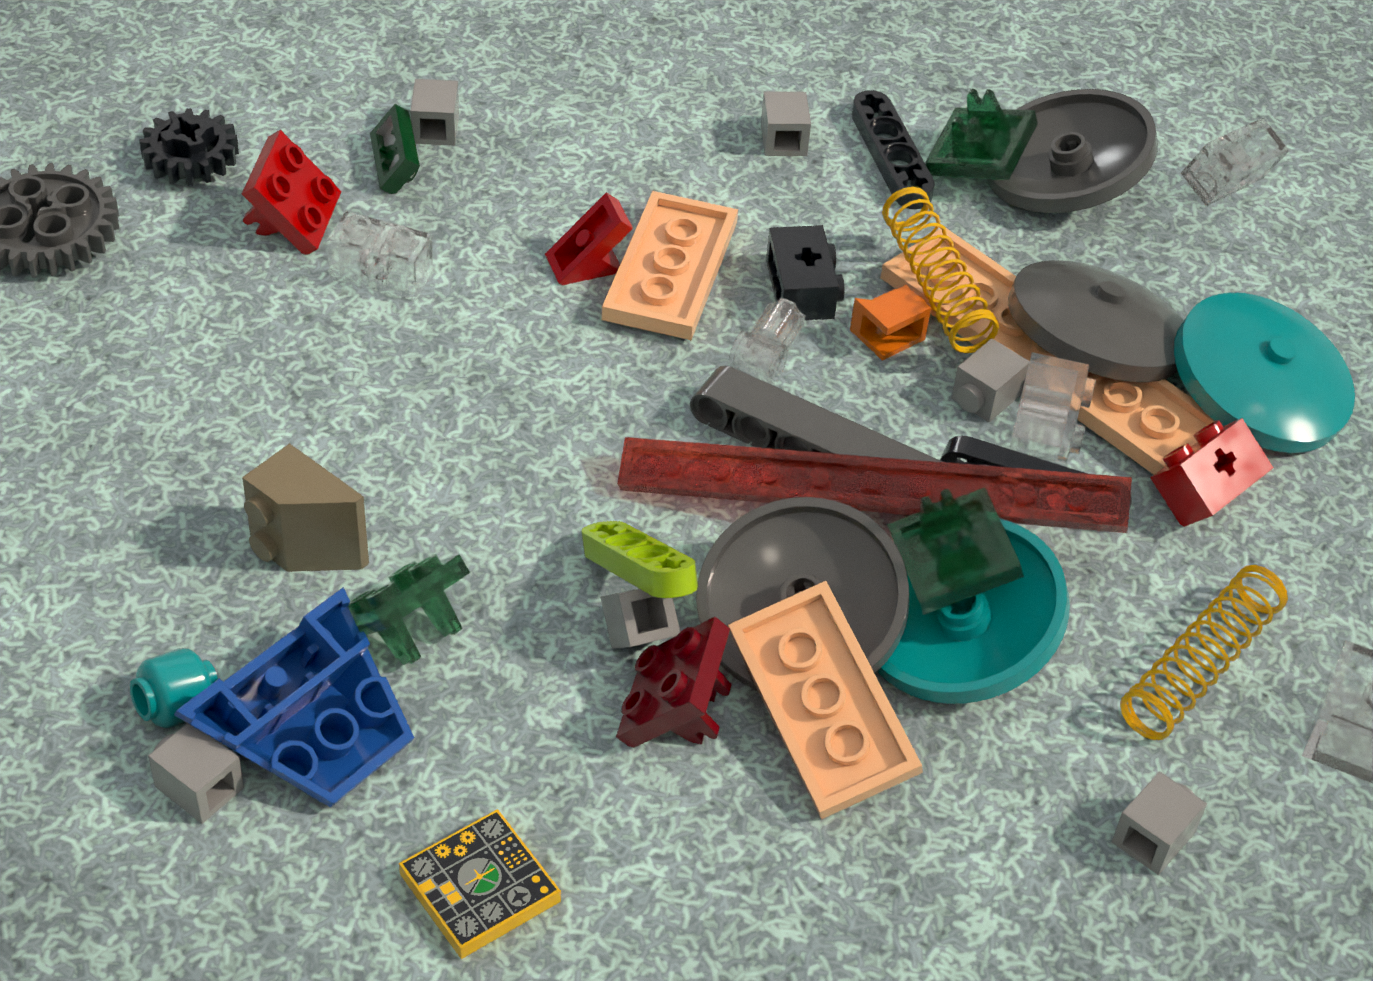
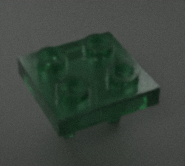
(982, 140)
(955, 549)
(409, 589)

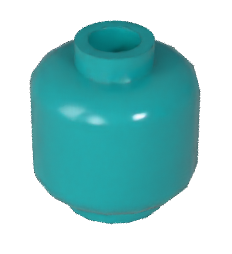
(168, 683)

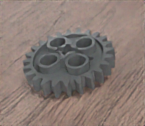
(54, 219)

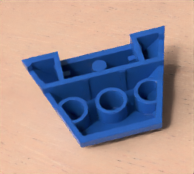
(308, 707)

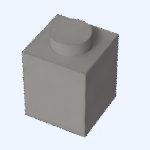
(435, 111)
(785, 123)
(989, 380)
(638, 618)
(196, 772)
(1159, 822)

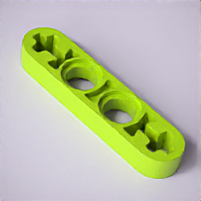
(640, 559)

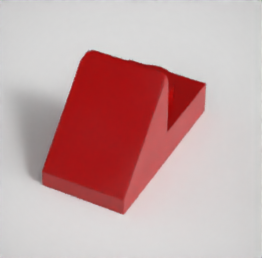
(588, 245)

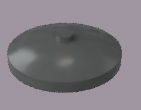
(1082, 152)
(1096, 320)
(795, 547)

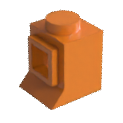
(890, 321)

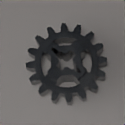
(189, 146)

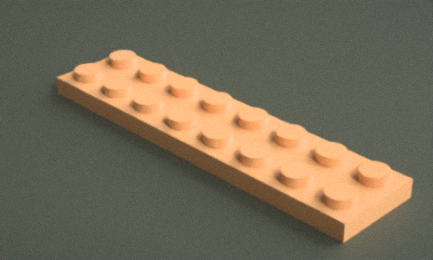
(1134, 417)

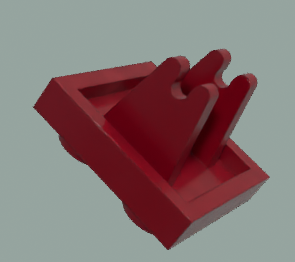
(676, 687)

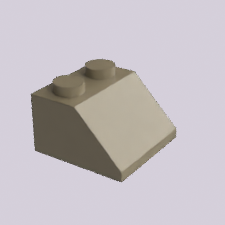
(304, 515)

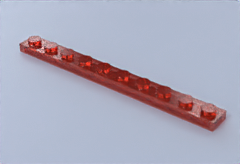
(872, 482)

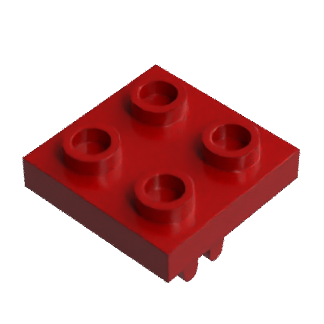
(289, 194)

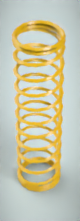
(971, 317)
(1138, 689)

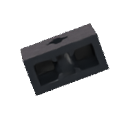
(804, 270)

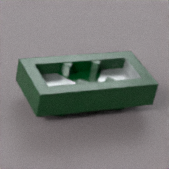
(394, 150)

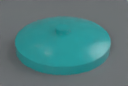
(1264, 366)
(988, 639)

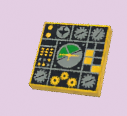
(479, 883)

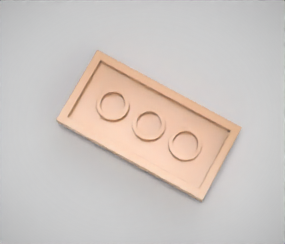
(670, 265)
(825, 700)

